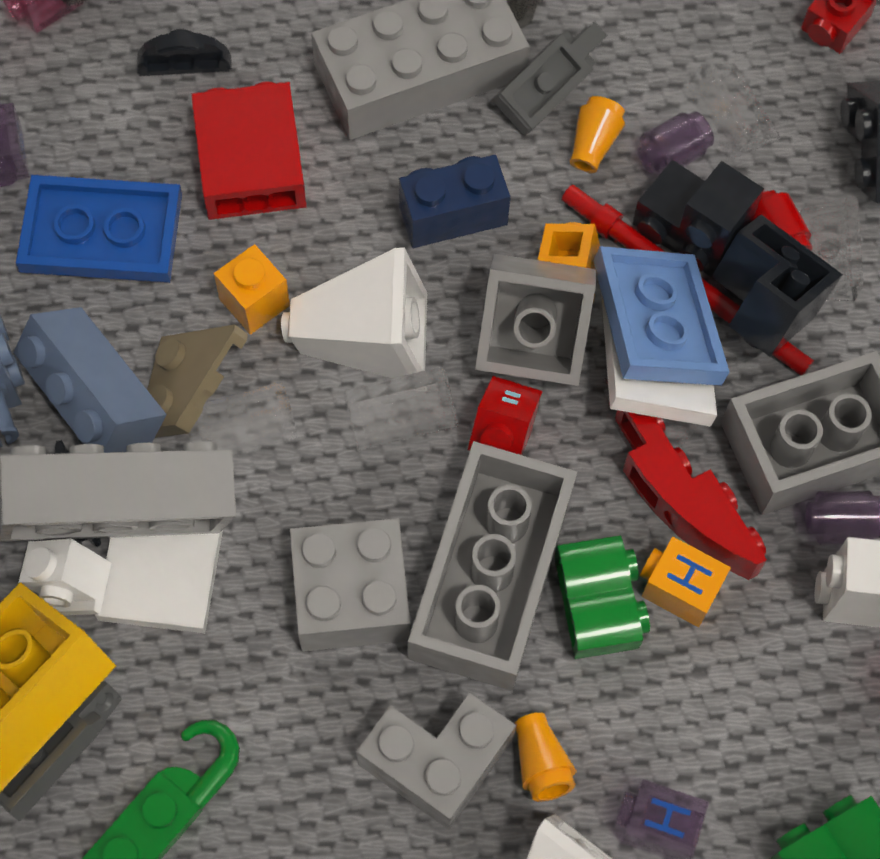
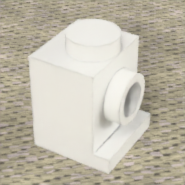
(66, 575)

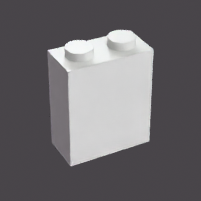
(851, 584)

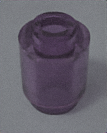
(677, 139)
(843, 515)

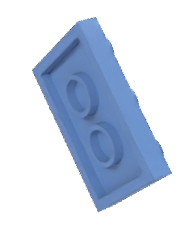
(660, 316)

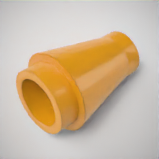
(596, 131)
(543, 762)

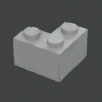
(440, 771)

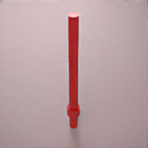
(610, 223)

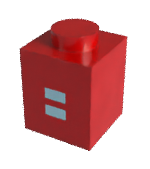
(506, 415)

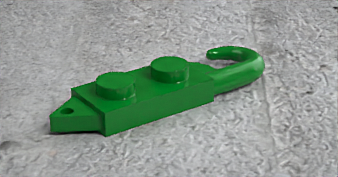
(168, 802)

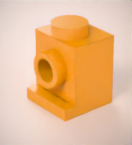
(569, 244)

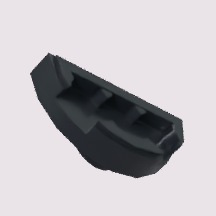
(182, 54)

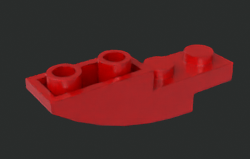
(693, 508)

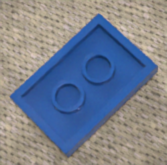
(99, 228)

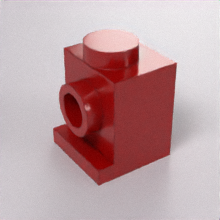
(836, 21)

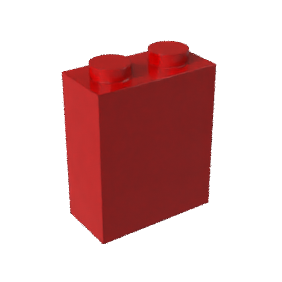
(248, 150)

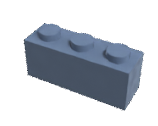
(88, 380)

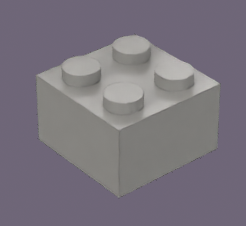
(536, 319)
(350, 584)

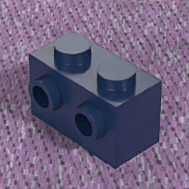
(454, 200)

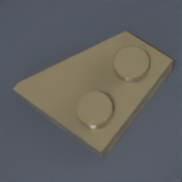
(187, 374)

